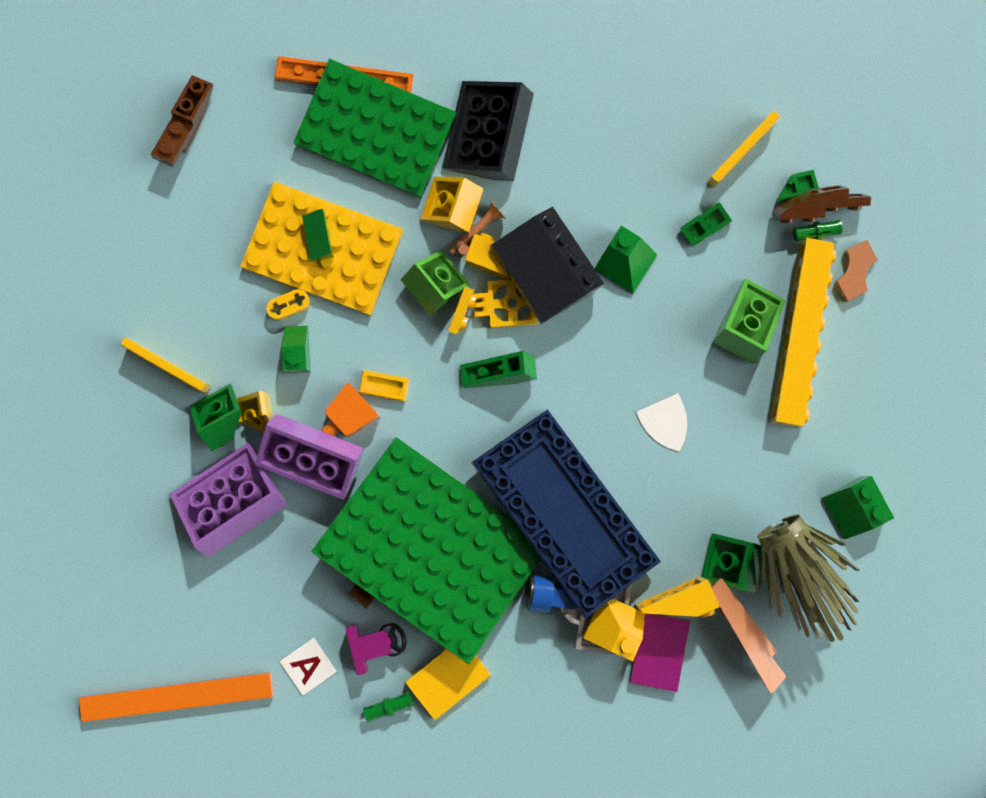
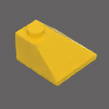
(616, 628)

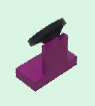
(374, 645)

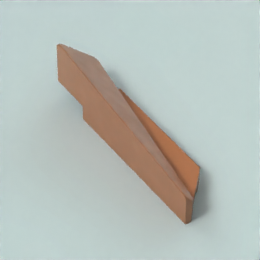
(750, 635)

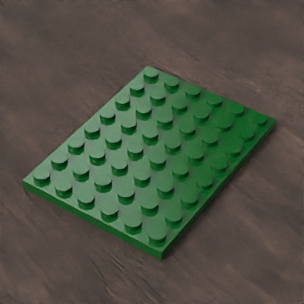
(429, 550)

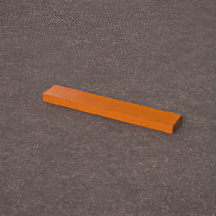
(310, 73)

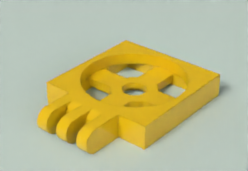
(489, 304)

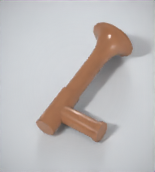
(460, 246)

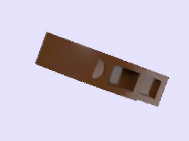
(184, 122)
(815, 202)

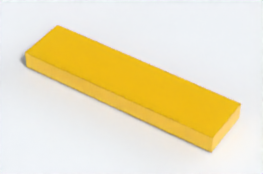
(743, 149)
(165, 365)

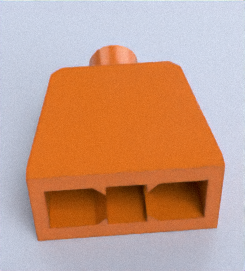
(349, 413)

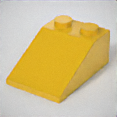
(686, 599)

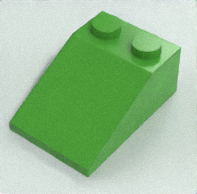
(749, 322)

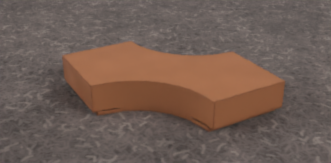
(853, 280)

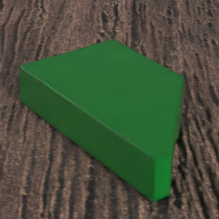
(797, 185)

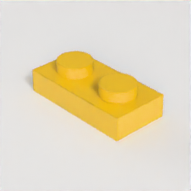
(459, 320)

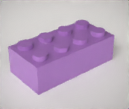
(309, 456)

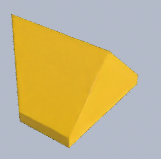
(255, 410)

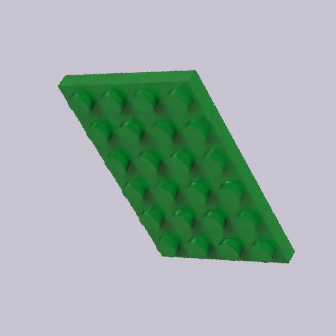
(375, 128)

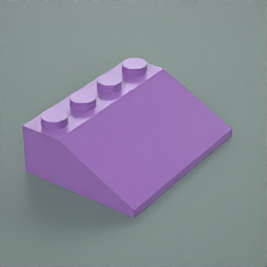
(227, 500)

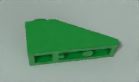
(499, 370)

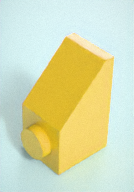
(483, 258)

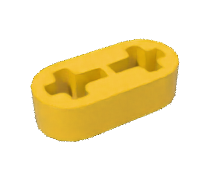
(286, 299)

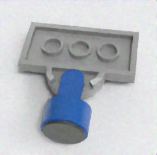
(542, 595)

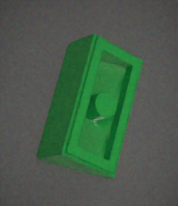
(317, 235)

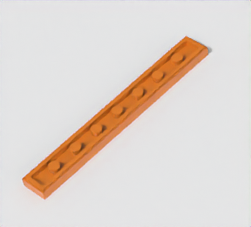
(176, 696)

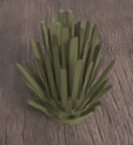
(793, 553)

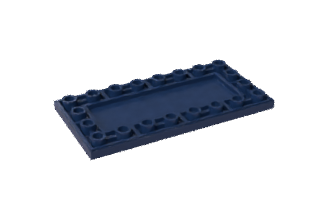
(566, 513)

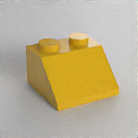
(452, 203)

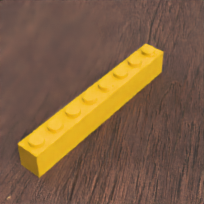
(803, 332)

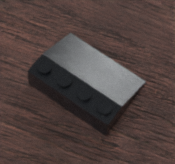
(488, 129)
(547, 265)

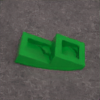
(706, 224)

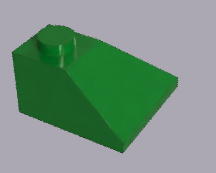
(626, 259)
(217, 417)

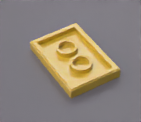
(446, 681)

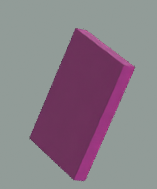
(661, 652)

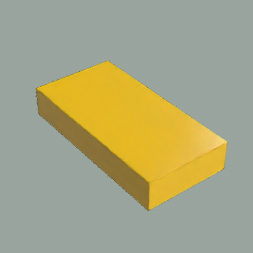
(384, 385)

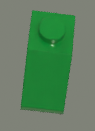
(296, 350)

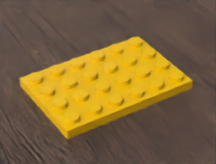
(359, 243)

